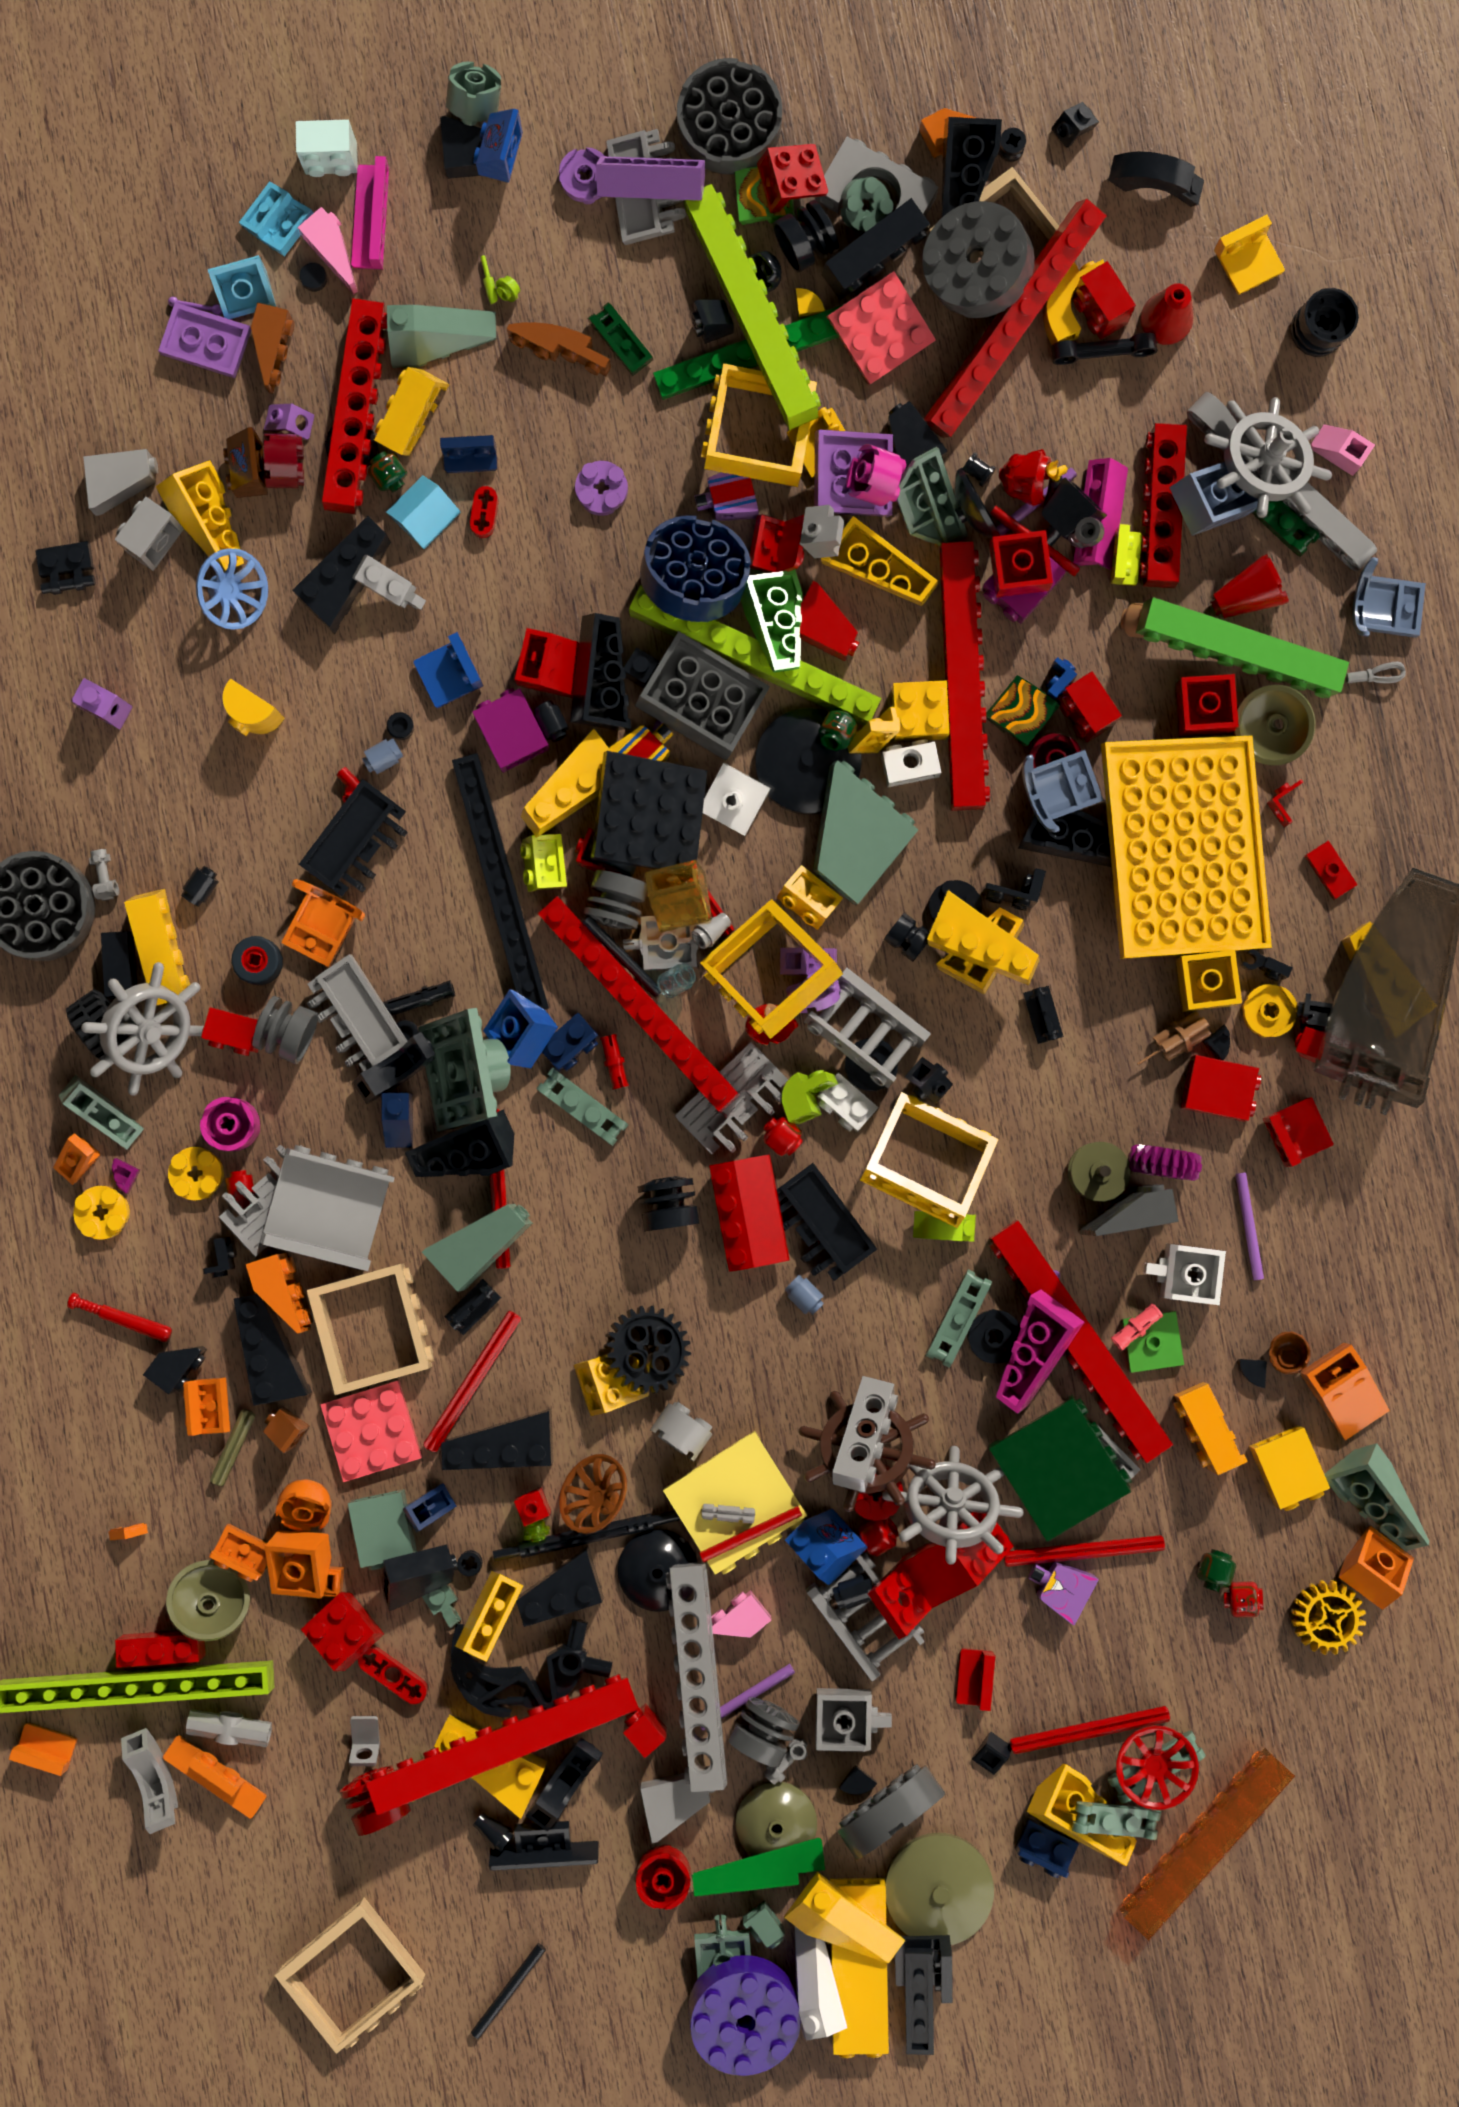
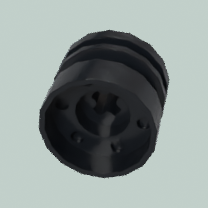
(810, 234)
(1324, 322)
(668, 1204)

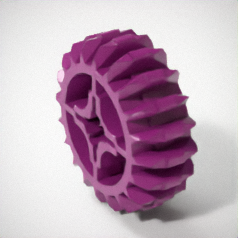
(1165, 1162)

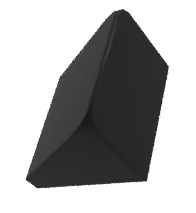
(992, 1753)

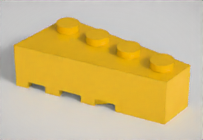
(569, 787)

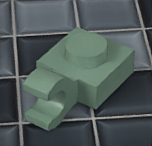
(442, 1601)

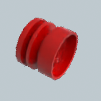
(366, 1819)

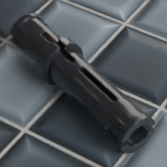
(420, 998)

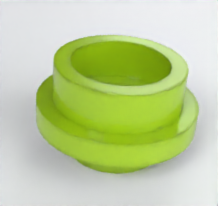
(507, 289)

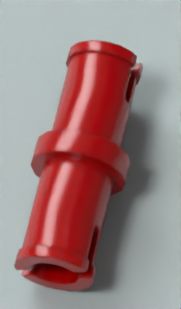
(614, 1061)

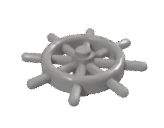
(1268, 457)
(144, 1028)
(954, 1506)

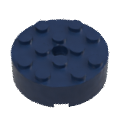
(695, 568)

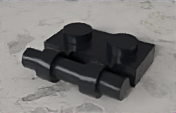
(65, 560)

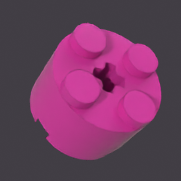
(875, 475)
(216, 1118)

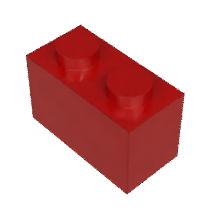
(229, 1029)
(644, 1730)

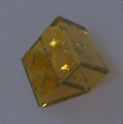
(678, 895)

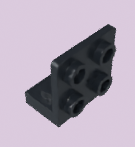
(1020, 900)
(941, 1962)

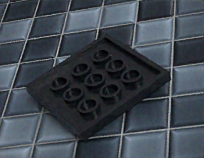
(648, 812)

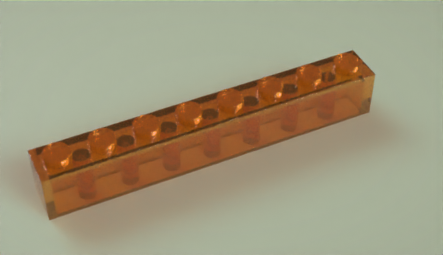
(1206, 1843)

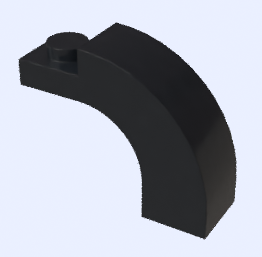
(1159, 172)
(395, 1069)
(563, 1783)

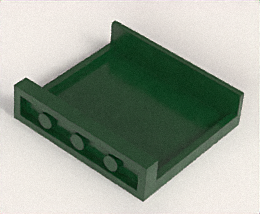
(1061, 1468)

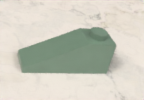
(100, 1112)

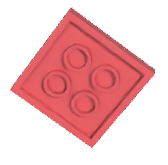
(881, 328)
(371, 1431)

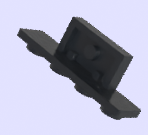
(544, 1849)

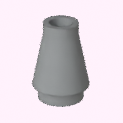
(708, 932)

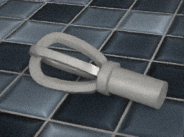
(1368, 675)

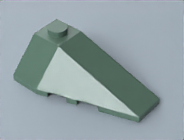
(432, 332)

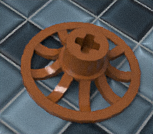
(599, 1496)

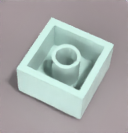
(326, 147)

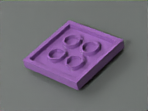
(832, 460)

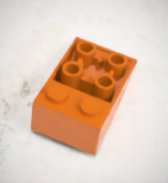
(275, 1284)
(1345, 1390)

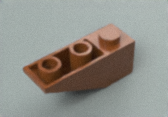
(270, 334)

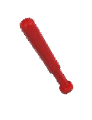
(133, 1322)

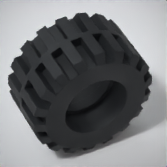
(90, 1009)

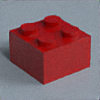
(1103, 301)
(1021, 563)
(1207, 705)
(1088, 707)
(342, 1631)

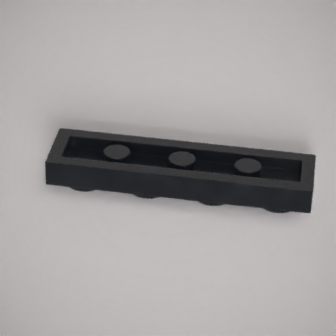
(919, 2001)

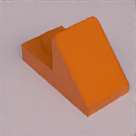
(75, 1158)

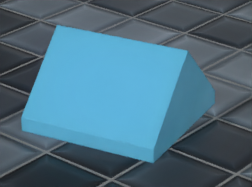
(241, 286)
(423, 511)

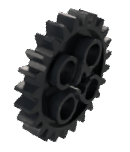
(623, 1346)

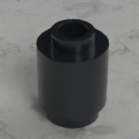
(551, 721)
(200, 885)
(852, 1592)

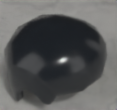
(768, 269)

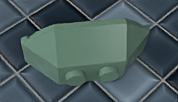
(929, 501)

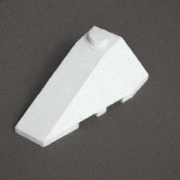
(816, 1989)

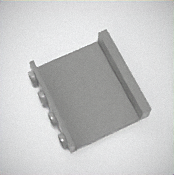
(325, 1207)

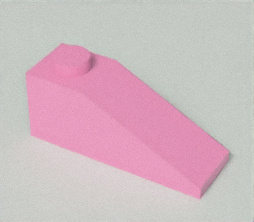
(325, 238)

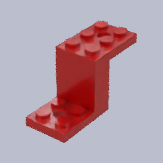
(927, 1580)

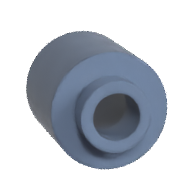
(382, 756)
(804, 1295)

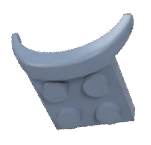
(1387, 604)
(1060, 787)

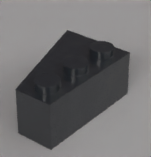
(562, 1591)

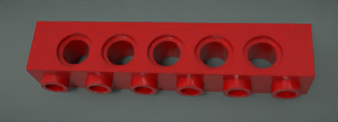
(1173, 439)

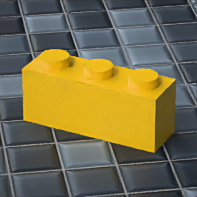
(489, 1616)

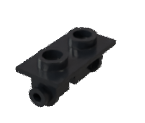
(1043, 1014)
(472, 1307)

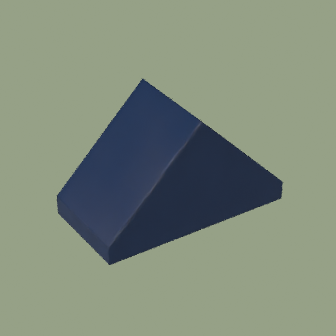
(429, 1507)

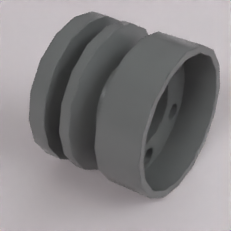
(615, 899)
(279, 1027)
(762, 1735)

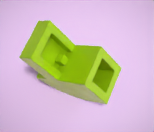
(800, 1093)
(933, 1228)

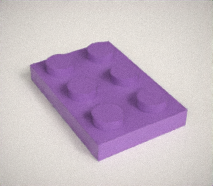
(205, 340)

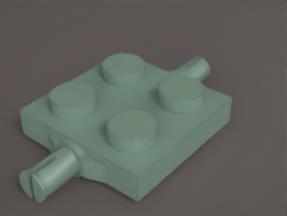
(720, 1945)

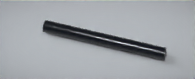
(621, 955)
(508, 1991)

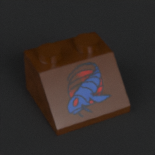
(246, 464)

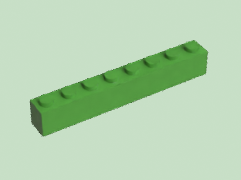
(1241, 647)

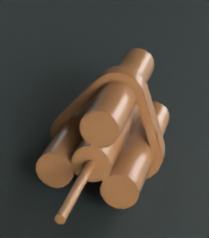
(1181, 1036)

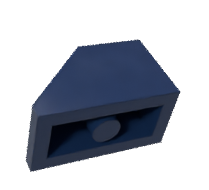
(397, 1119)

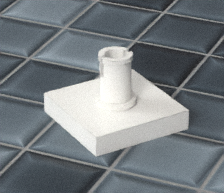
(734, 799)

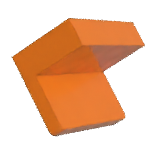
(44, 1749)

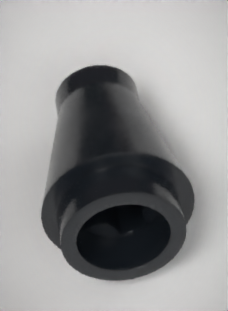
(494, 1832)

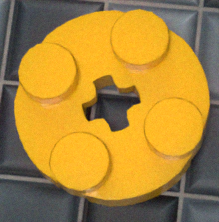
(1254, 1009)
(185, 1185)
(109, 1199)

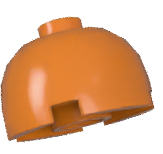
(304, 1505)

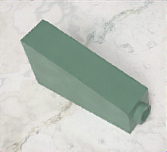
(475, 1247)

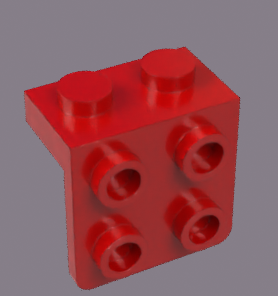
(777, 544)

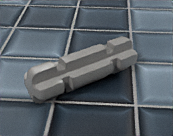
(728, 1513)

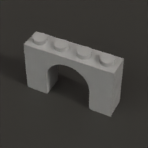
(858, 161)

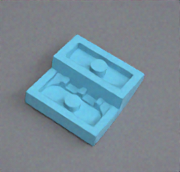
(275, 218)

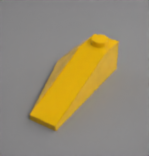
(199, 506)
(1056, 1804)
(836, 1918)

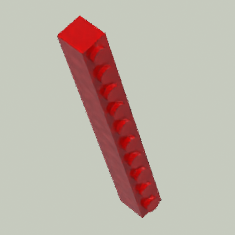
(1013, 322)
(963, 676)
(639, 1004)
(1086, 1349)
(501, 1745)

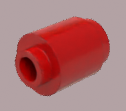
(246, 1179)

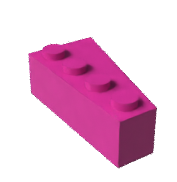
(1040, 1344)

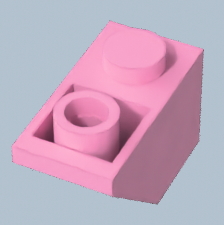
(1342, 447)
(742, 1618)

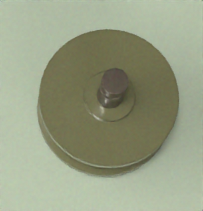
(1099, 1171)

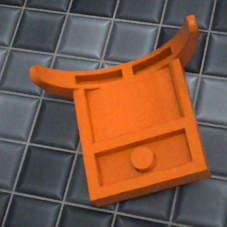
(320, 923)

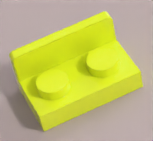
(1126, 556)
(543, 862)

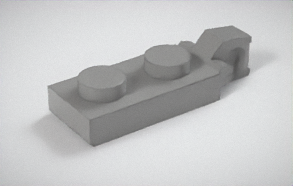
(387, 583)

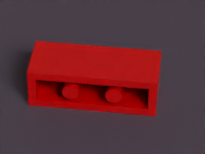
(157, 1649)

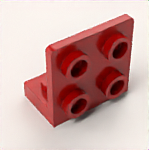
(791, 174)
(1298, 1132)

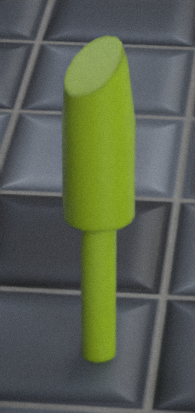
(489, 282)

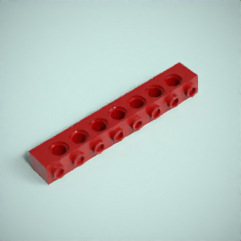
(362, 315)

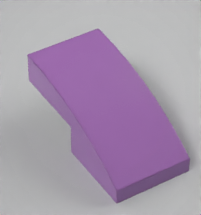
(798, 962)

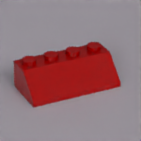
(749, 1213)

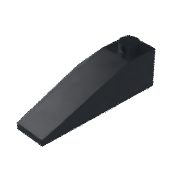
(967, 159)
(470, 1150)

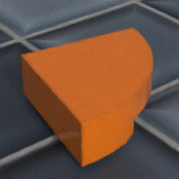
(128, 1532)

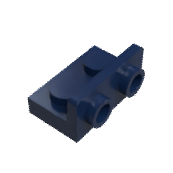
(469, 454)
(570, 1042)
(1046, 1848)

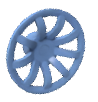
(228, 588)

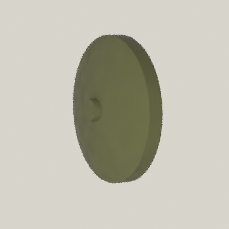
(939, 1887)

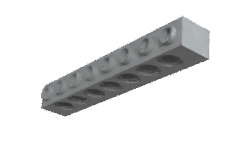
(699, 1777)

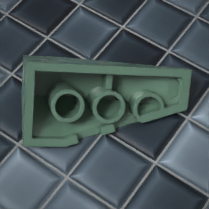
(1374, 1487)

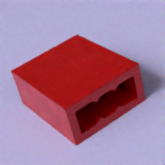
(1221, 1088)

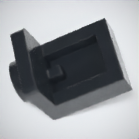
(1074, 123)
(1313, 1013)
(225, 1253)

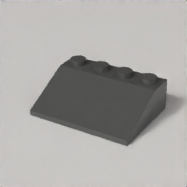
(702, 696)
(1141, 1209)

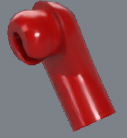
(349, 781)

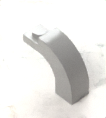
(153, 1777)

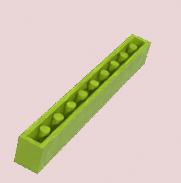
(752, 308)
(748, 655)
(136, 1686)

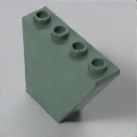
(857, 833)

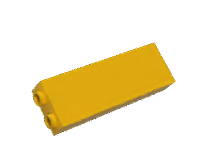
(862, 1981)

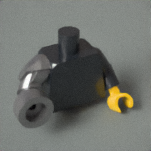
(1070, 511)

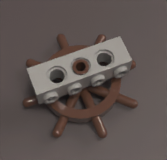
(864, 1440)

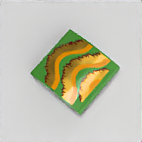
(752, 199)

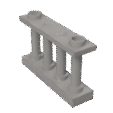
(891, 1018)
(854, 1639)

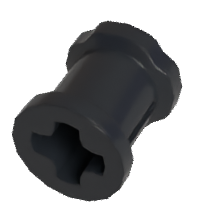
(978, 469)

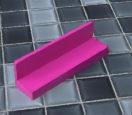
(370, 215)
(1106, 487)

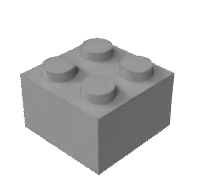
(148, 533)

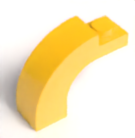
(1058, 316)

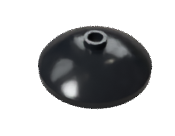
(971, 506)
(648, 1552)

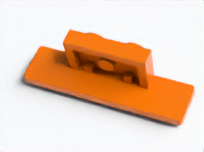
(214, 1776)

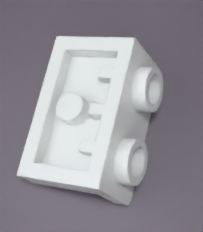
(847, 1103)

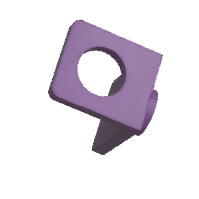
(283, 418)

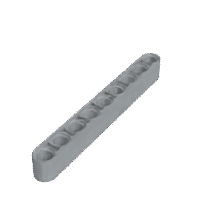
(1333, 527)

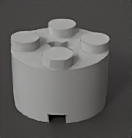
(681, 1430)

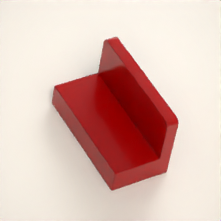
(976, 1678)

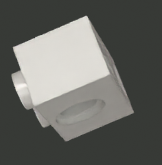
(898, 774)

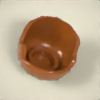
(1289, 1353)

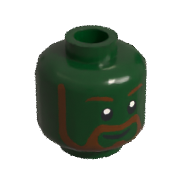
(387, 472)
(837, 730)
(1216, 1570)

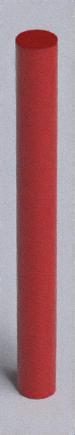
(1018, 528)
(750, 1534)

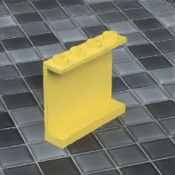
(739, 1478)

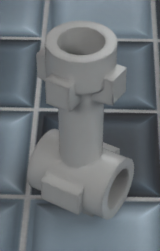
(105, 888)
(796, 1752)

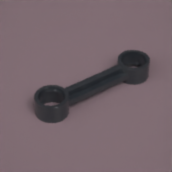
(1070, 351)

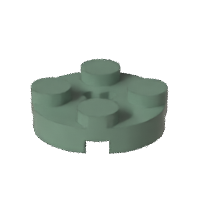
(879, 200)

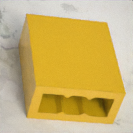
(1290, 1468)

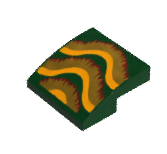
(1022, 710)

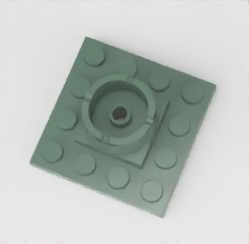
(464, 1070)

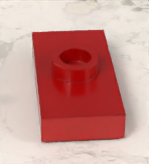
(1331, 870)

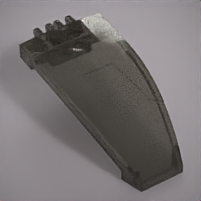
(1394, 996)

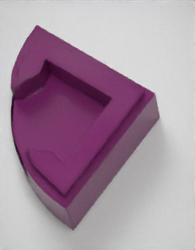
(124, 1175)

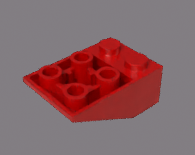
(547, 663)

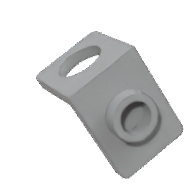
(364, 1738)

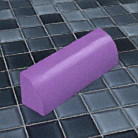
(650, 178)

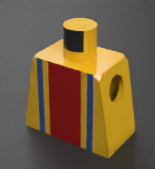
(645, 744)

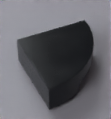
(1219, 1042)
(1254, 1371)
(857, 1782)

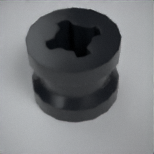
(1008, 150)

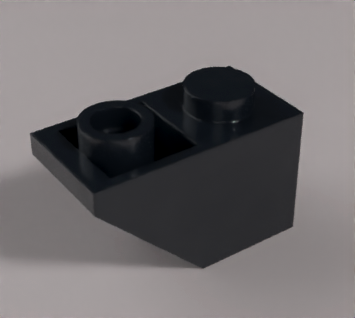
(711, 320)
(171, 1367)

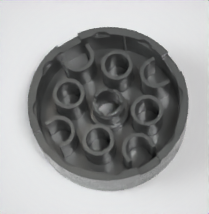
(734, 90)
(954, 248)
(65, 908)
(889, 1810)

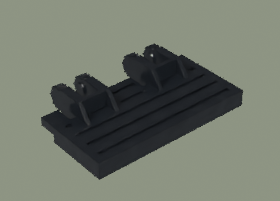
(351, 836)
(825, 1221)

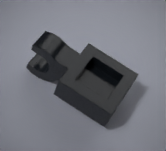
(1273, 969)

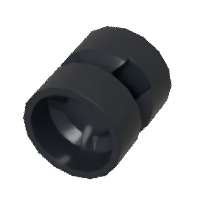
(907, 937)

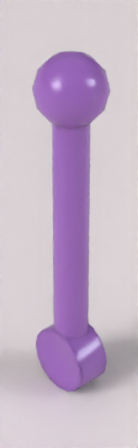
(215, 309)

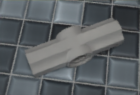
(229, 1728)

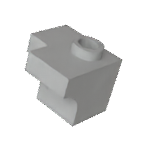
(822, 531)

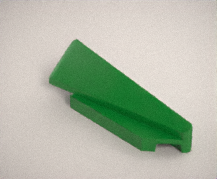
(762, 1871)

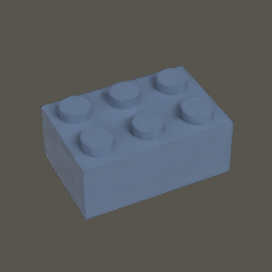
(1208, 506)

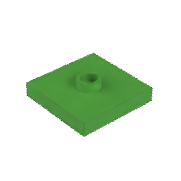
(1158, 1347)

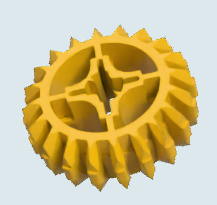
(1338, 1614)

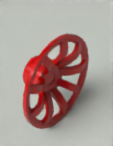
(1156, 1767)

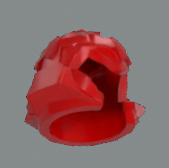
(1024, 476)

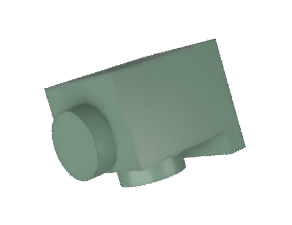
(764, 1925)

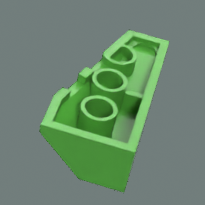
(775, 616)

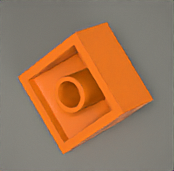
(298, 1563)
(1377, 1568)

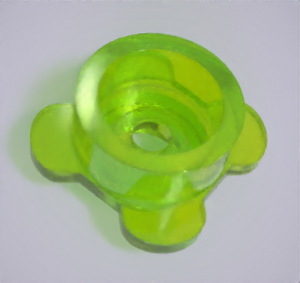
(536, 1531)

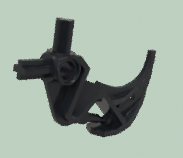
(561, 1676)

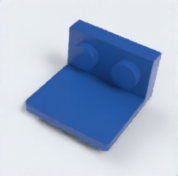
(448, 672)

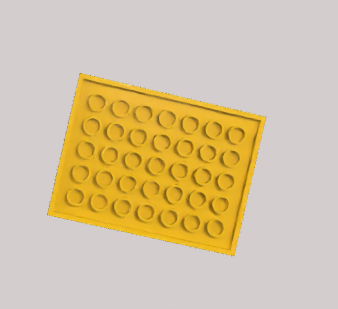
(1186, 846)

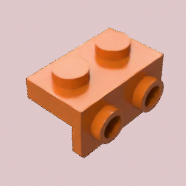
(206, 1406)
(240, 1552)

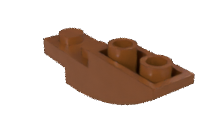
(551, 340)

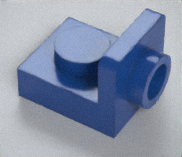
(1058, 684)

